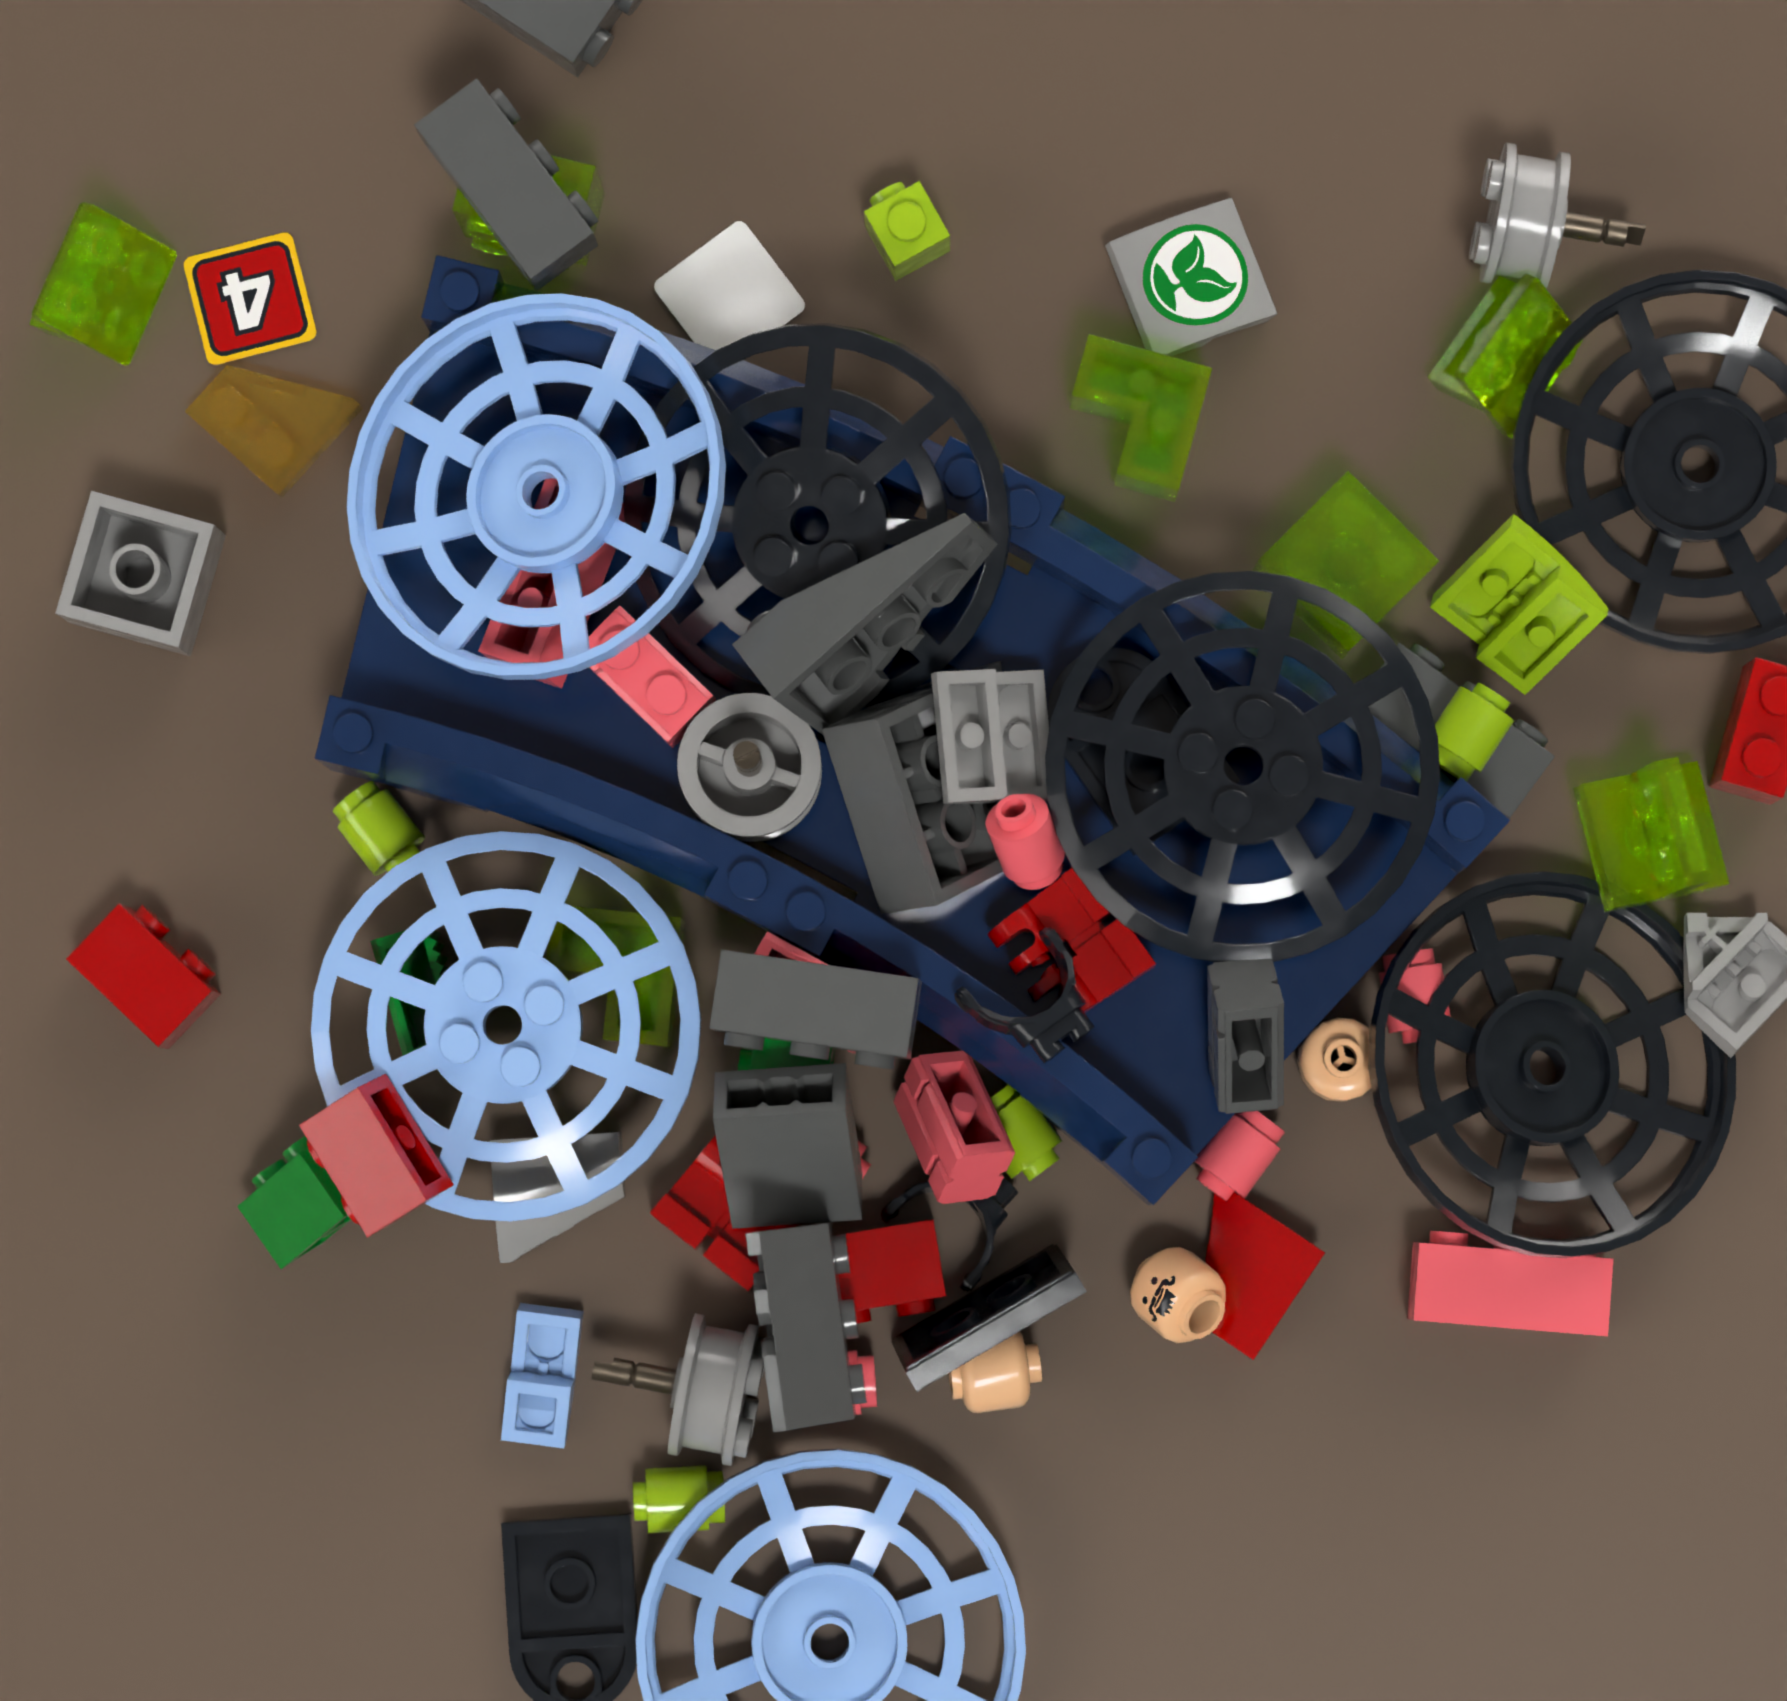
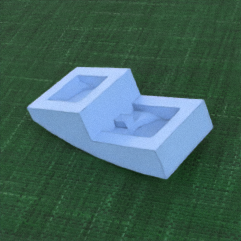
(542, 1375)

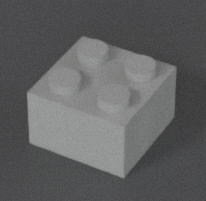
(140, 573)

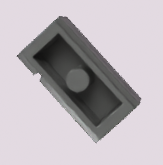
(1245, 1035)

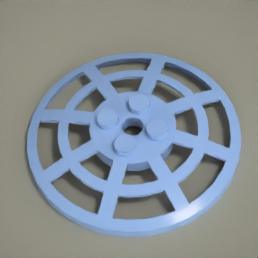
(511, 467)
(548, 1011)
(830, 1595)

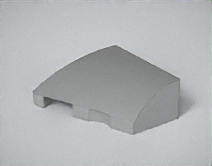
(538, 1180)

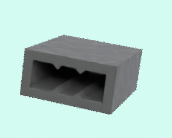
(562, 30)
(788, 1145)

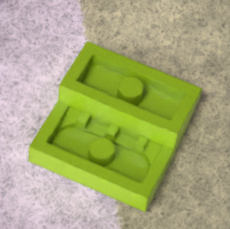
(1520, 604)

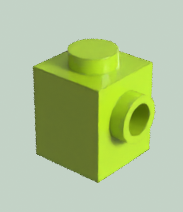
(906, 228)

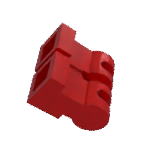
(1104, 956)
(700, 1209)

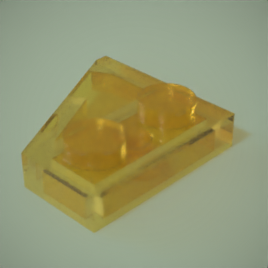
(271, 423)

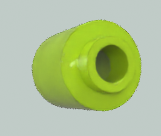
(1471, 730)
(377, 828)
(1028, 1133)
(671, 1494)

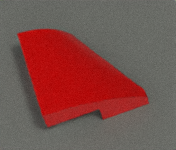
(1260, 1267)

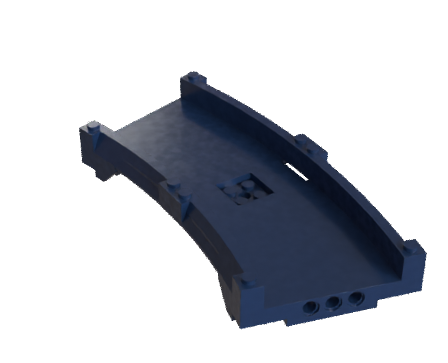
(602, 777)

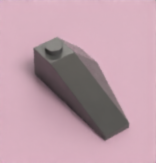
(832, 641)

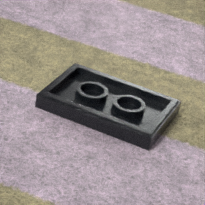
(987, 1316)

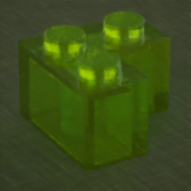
(1152, 395)
(655, 991)

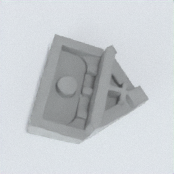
(1733, 975)

